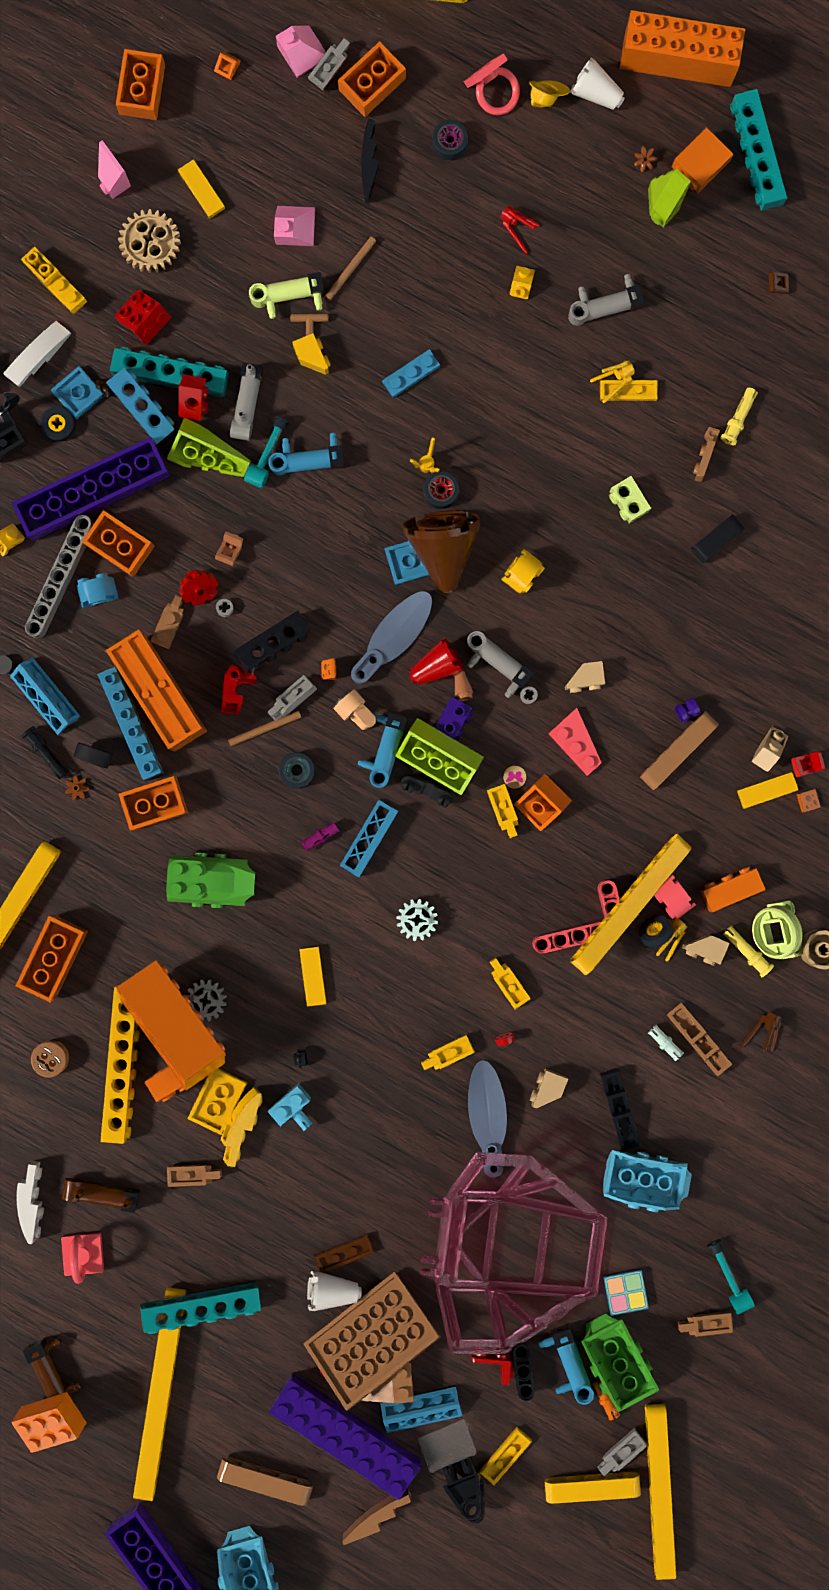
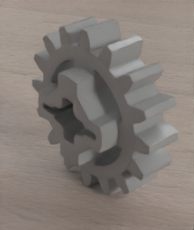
(214, 1001)

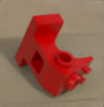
(234, 677)

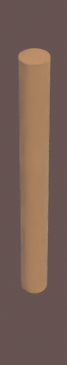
(350, 268)
(264, 728)

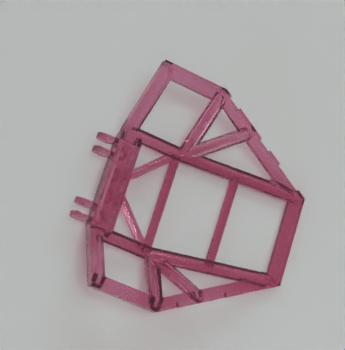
(450, 1251)

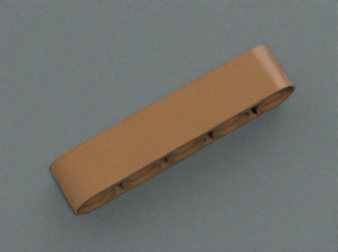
(679, 750)
(265, 1481)

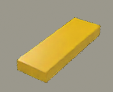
(201, 189)
(632, 391)
(767, 790)
(312, 976)
(505, 1456)

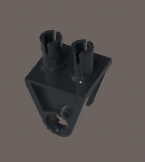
(466, 1491)

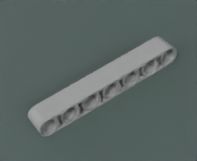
(59, 586)

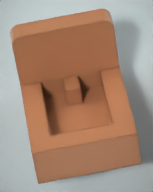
(229, 548)

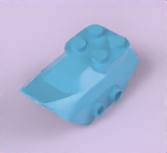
(646, 1181)
(244, 1562)

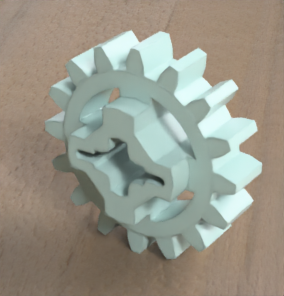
(418, 911)

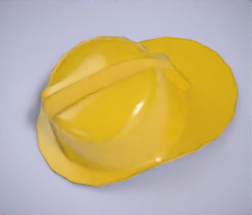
(546, 92)

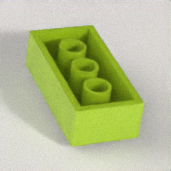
(439, 756)

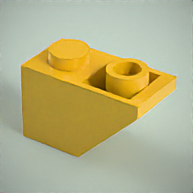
(310, 355)

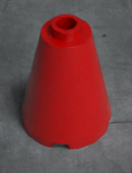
(436, 664)

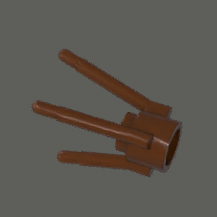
(772, 1023)

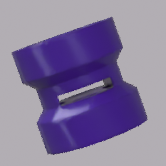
(687, 710)

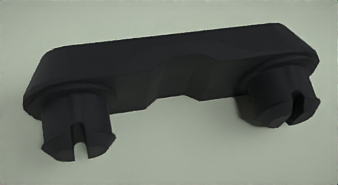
(433, 791)

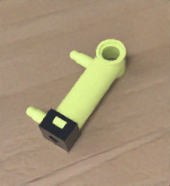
(288, 290)

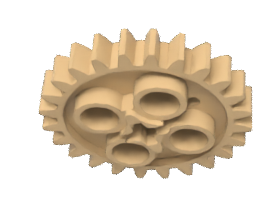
(133, 237)

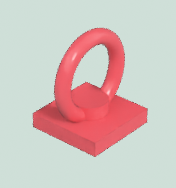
(488, 73)
(82, 1255)

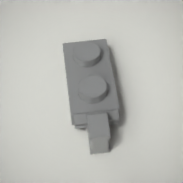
(329, 64)
(292, 697)
(622, 1452)

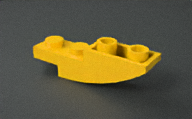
(53, 280)
(241, 1119)

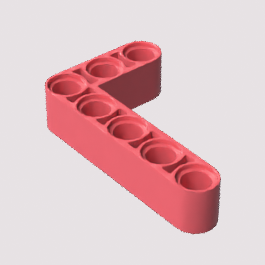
(587, 929)

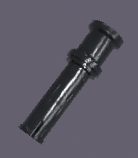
(39, 745)

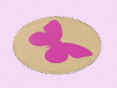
(514, 777)

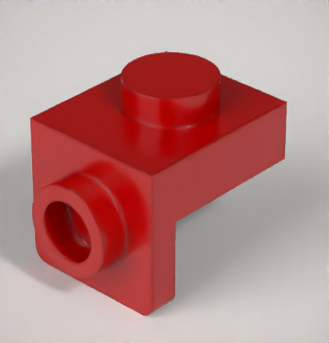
(808, 764)

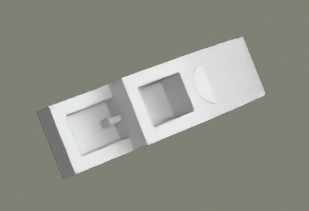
(28, 1208)

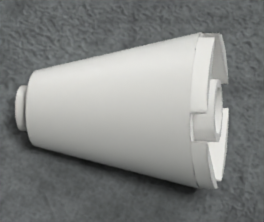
(597, 86)
(331, 1291)

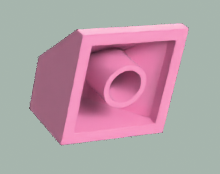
(300, 48)
(111, 173)
(294, 225)

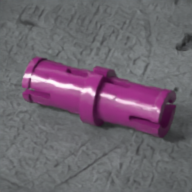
(320, 836)

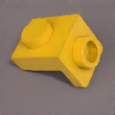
(522, 282)
(9, 538)

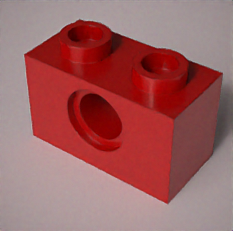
(193, 397)

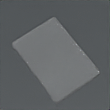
(447, 1446)

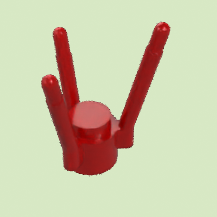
(513, 216)

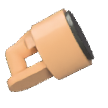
(352, 706)

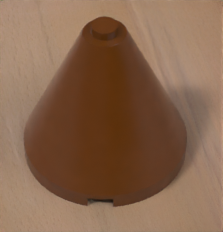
(443, 544)

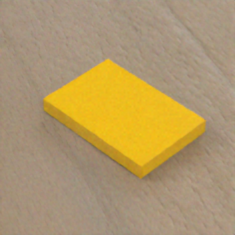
(217, 1100)

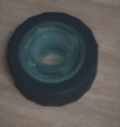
(287, 765)

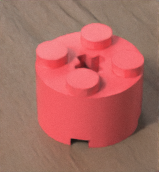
(674, 897)

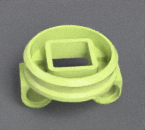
(791, 930)

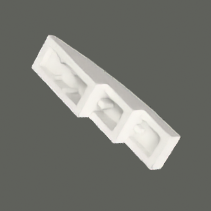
(37, 353)

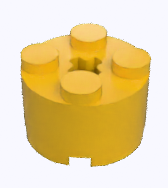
(522, 572)

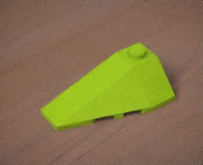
(666, 196)
(203, 449)

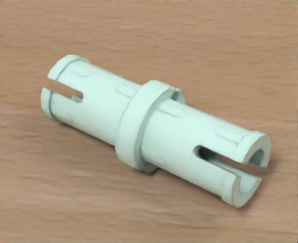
(665, 1043)

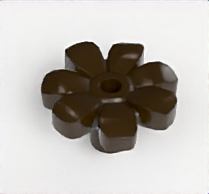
(101, 384)

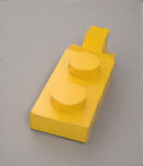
(503, 809)
(509, 984)
(449, 1053)

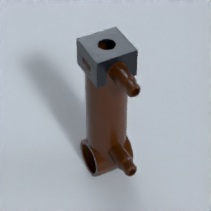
(78, 1190)
(39, 1357)

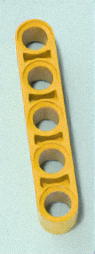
(592, 1487)

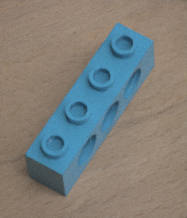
(117, 385)

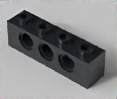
(294, 623)

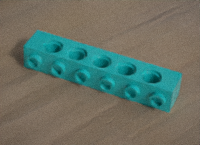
(751, 103)
(123, 356)
(191, 1302)

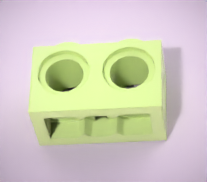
(634, 497)

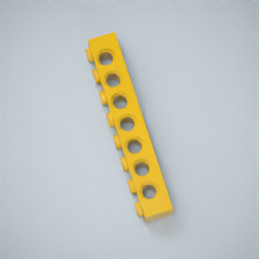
(110, 1132)

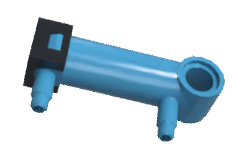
(308, 460)
(387, 749)
(572, 1363)

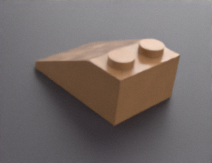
(395, 1389)

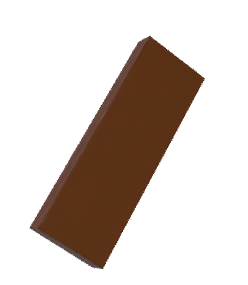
(344, 1253)

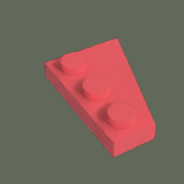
(576, 742)

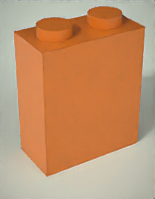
(702, 159)

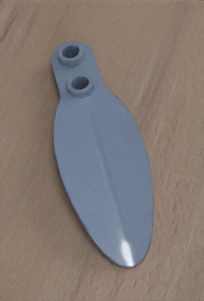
(394, 634)
(487, 1111)

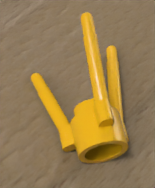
(622, 371)
(426, 462)
(678, 931)

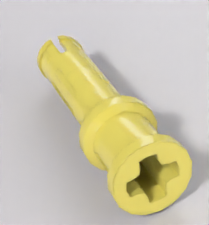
(736, 424)
(754, 958)

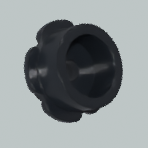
(301, 1058)

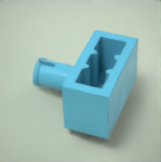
(291, 1107)

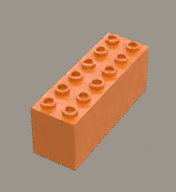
(682, 48)
(156, 690)
(172, 1024)

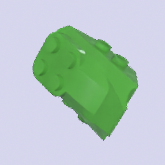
(209, 880)
(618, 1362)

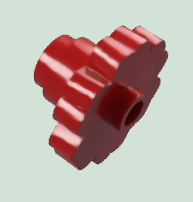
(198, 587)

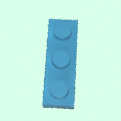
(411, 373)

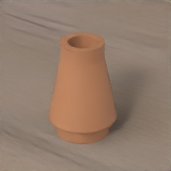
(462, 687)

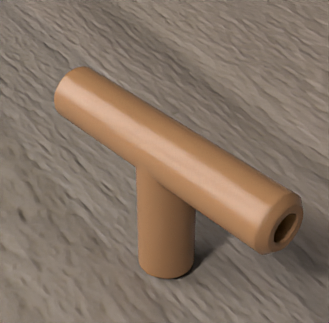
(309, 319)

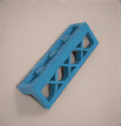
(45, 693)
(375, 841)
(424, 1405)

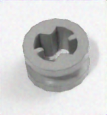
(220, 604)
(534, 697)

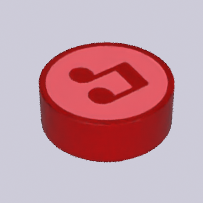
(505, 1039)

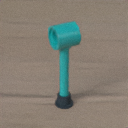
(257, 474)
(739, 1299)

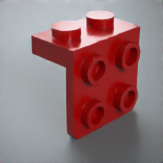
(143, 316)
(506, 1366)

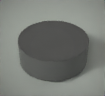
(6, 665)

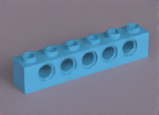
(130, 724)

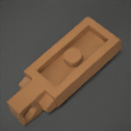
(706, 451)
(168, 623)
(192, 1175)
(707, 1324)

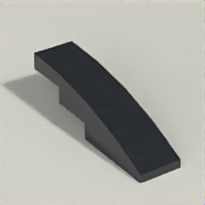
(369, 165)
(619, 1109)

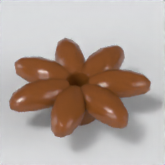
(647, 161)
(80, 788)

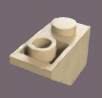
(588, 675)
(770, 749)
(709, 947)
(549, 1089)

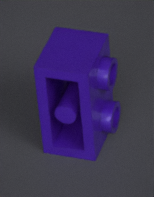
(453, 718)

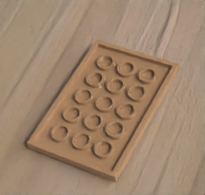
(371, 1341)

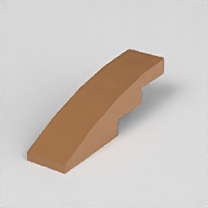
(699, 1039)
(371, 1520)

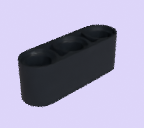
(717, 538)
(526, 1378)

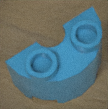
(97, 590)

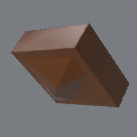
(778, 283)

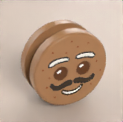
(50, 1058)

